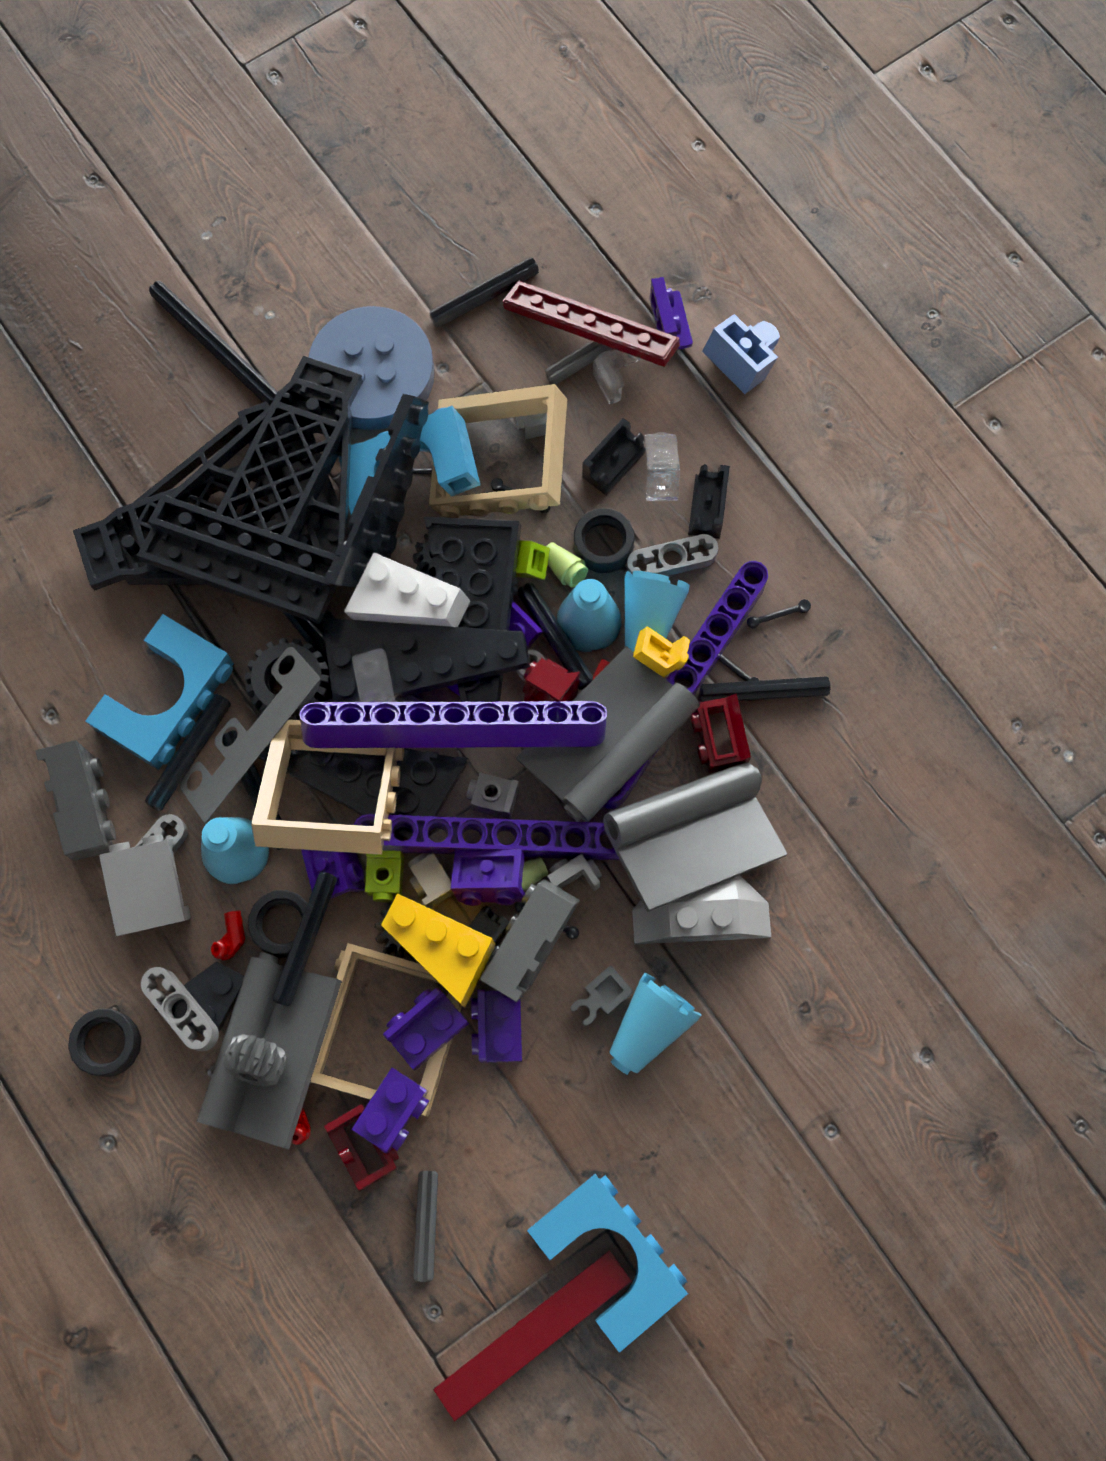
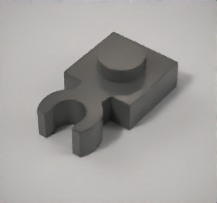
(605, 992)

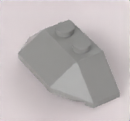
(716, 913)

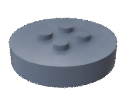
(387, 353)

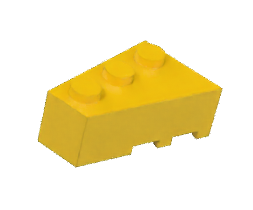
(441, 945)

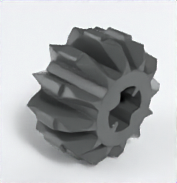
(254, 1060)

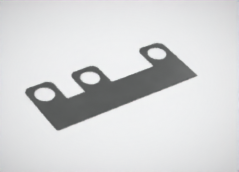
(250, 743)

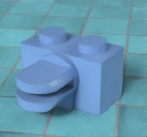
(743, 351)

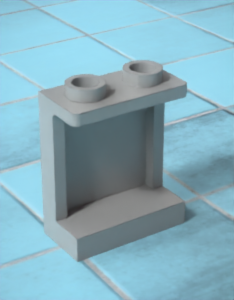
(143, 885)

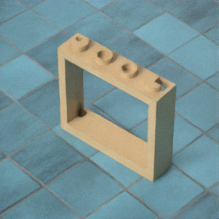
(507, 405)
(320, 836)
(346, 967)

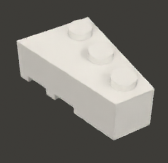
(405, 595)

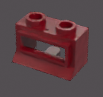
(550, 682)
(735, 726)
(350, 1157)

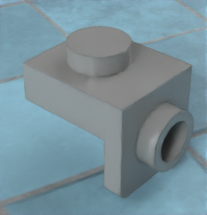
(566, 872)

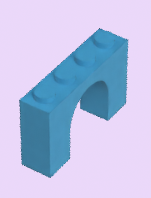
(442, 436)
(155, 736)
(654, 1285)

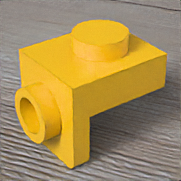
(660, 653)

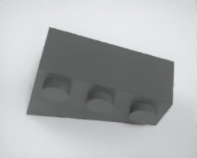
(78, 800)
(529, 939)

